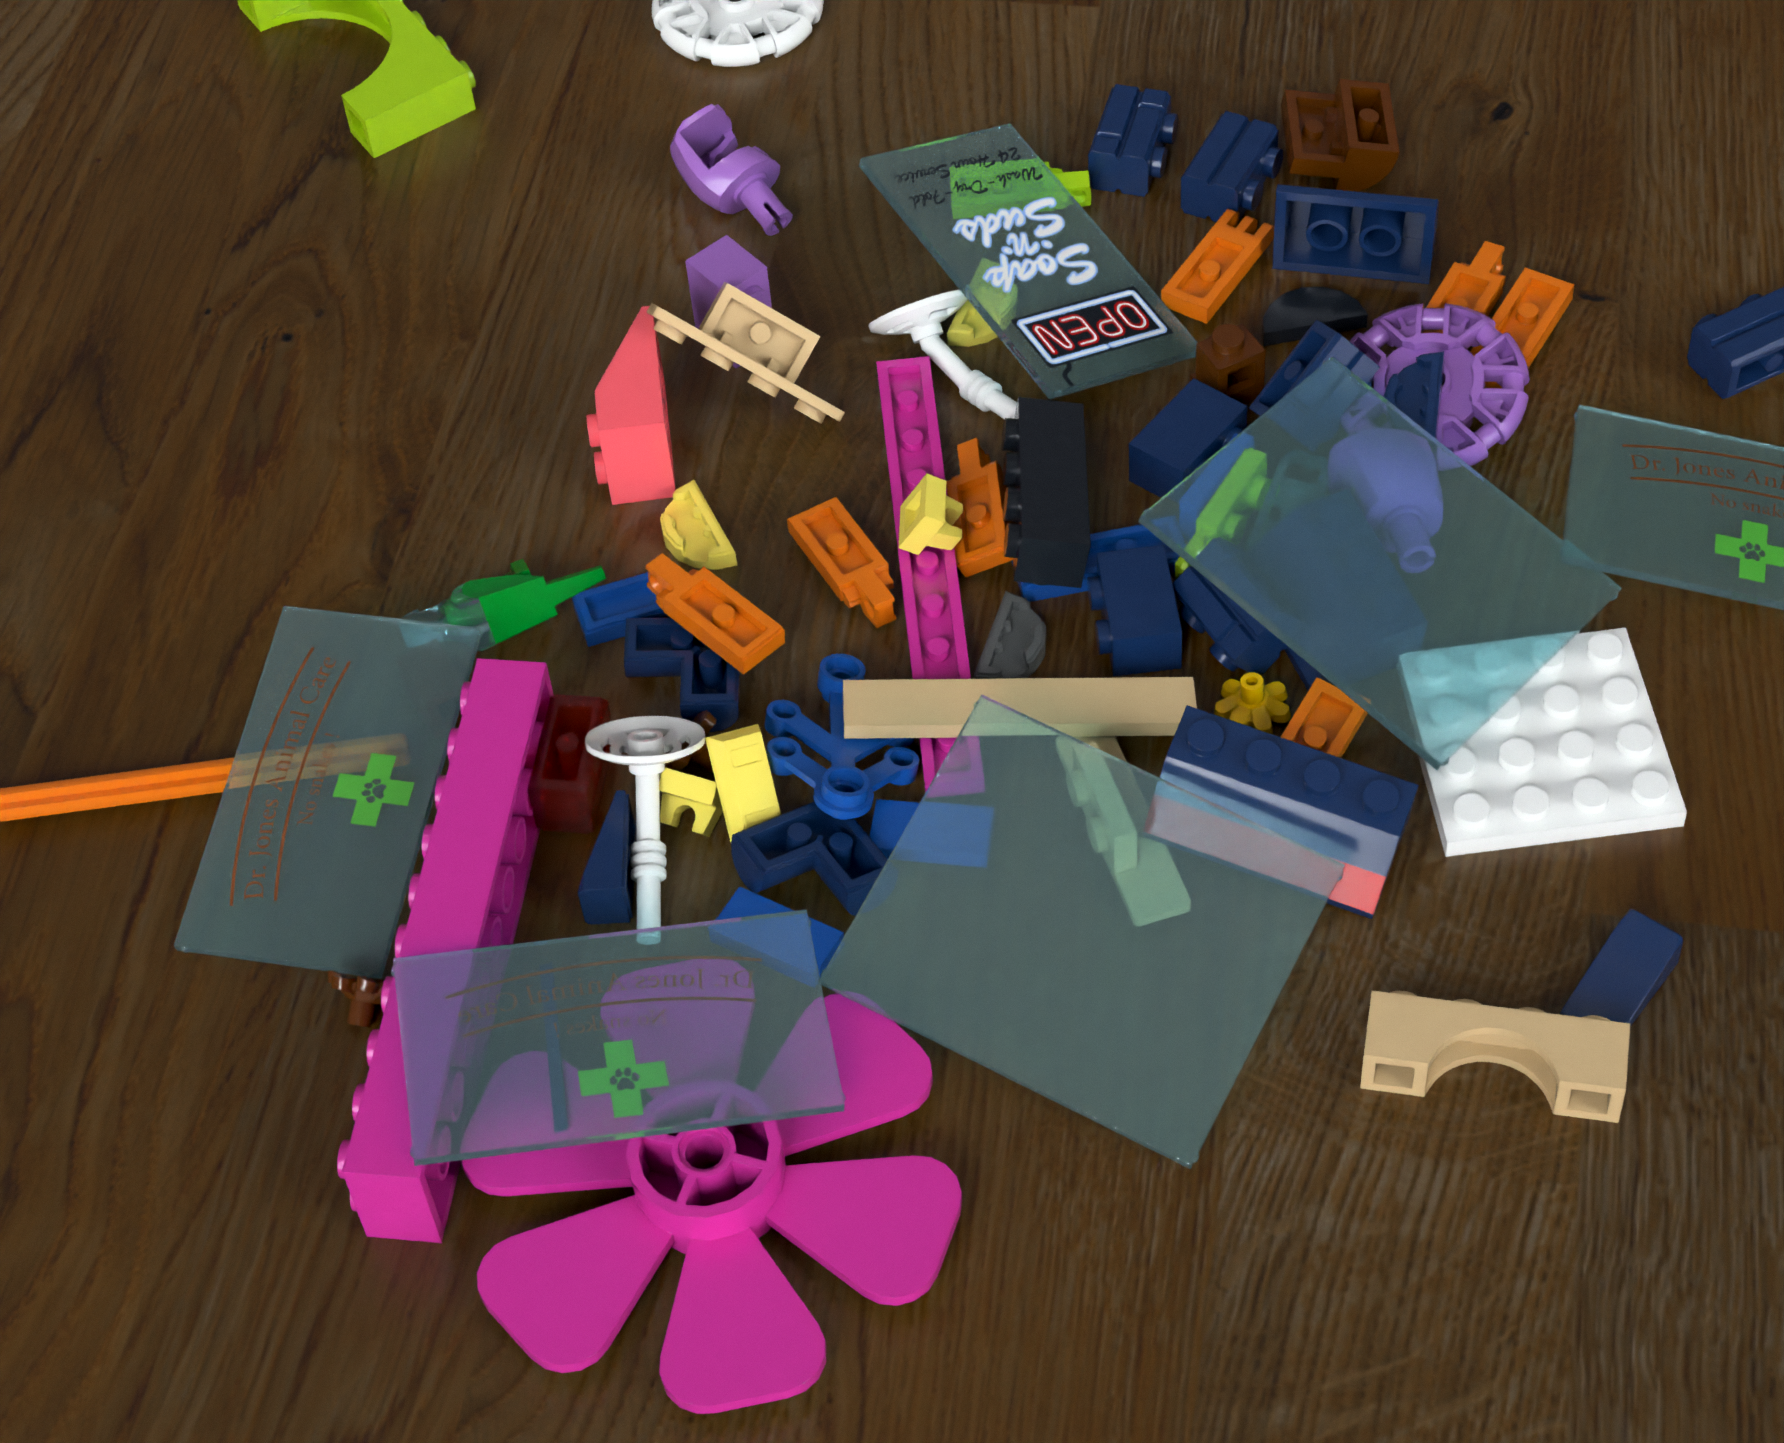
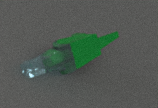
(507, 603)

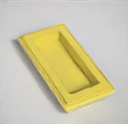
(743, 778)

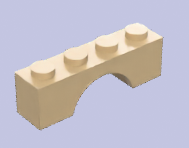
(1570, 1058)

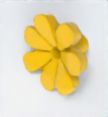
(1253, 702)

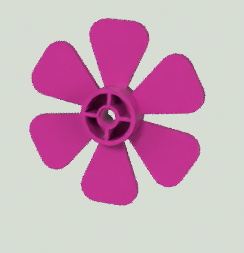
(735, 1320)

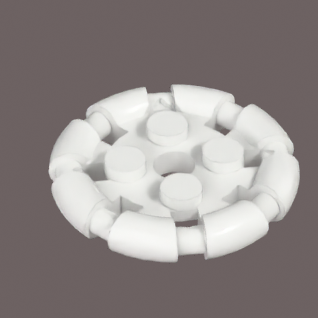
(731, 24)

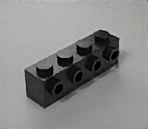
(1046, 492)

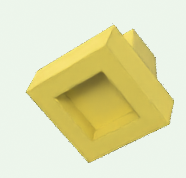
(929, 517)
(689, 791)

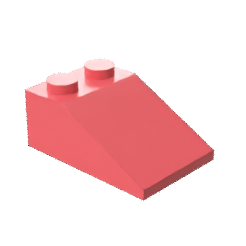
(633, 420)

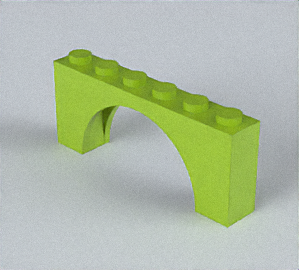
(411, 89)

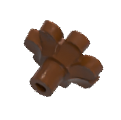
(363, 994)

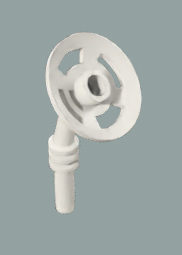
(923, 322)
(645, 745)

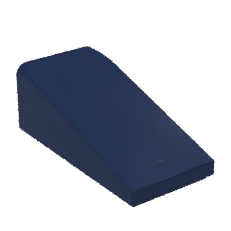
(606, 884)
(1626, 970)

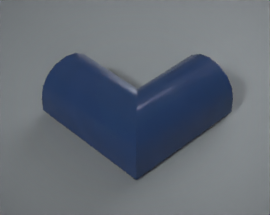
(668, 650)
(809, 841)

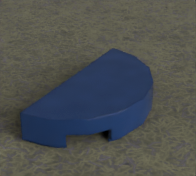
(1419, 390)

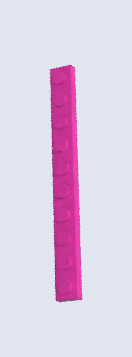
(930, 578)

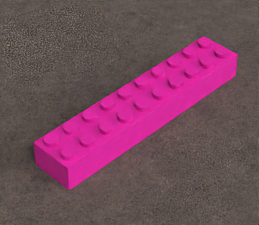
(461, 900)

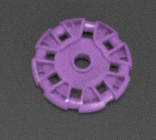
(1463, 375)

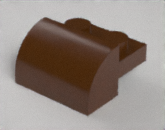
(1341, 133)

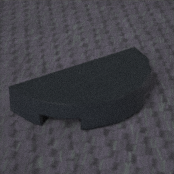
(1297, 310)

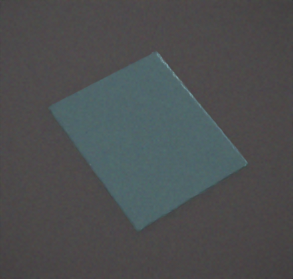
(1381, 560)
(1084, 929)

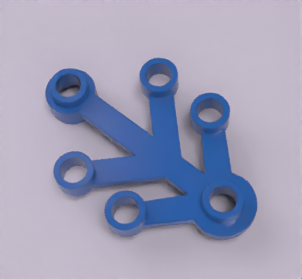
(841, 789)

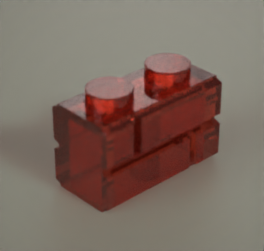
(565, 777)

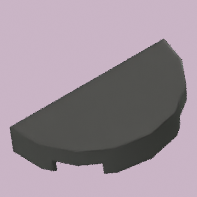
(1014, 642)

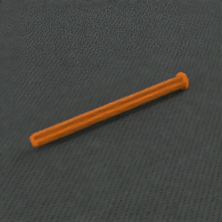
(114, 789)

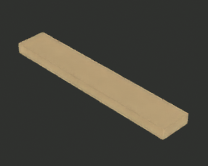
(1068, 704)

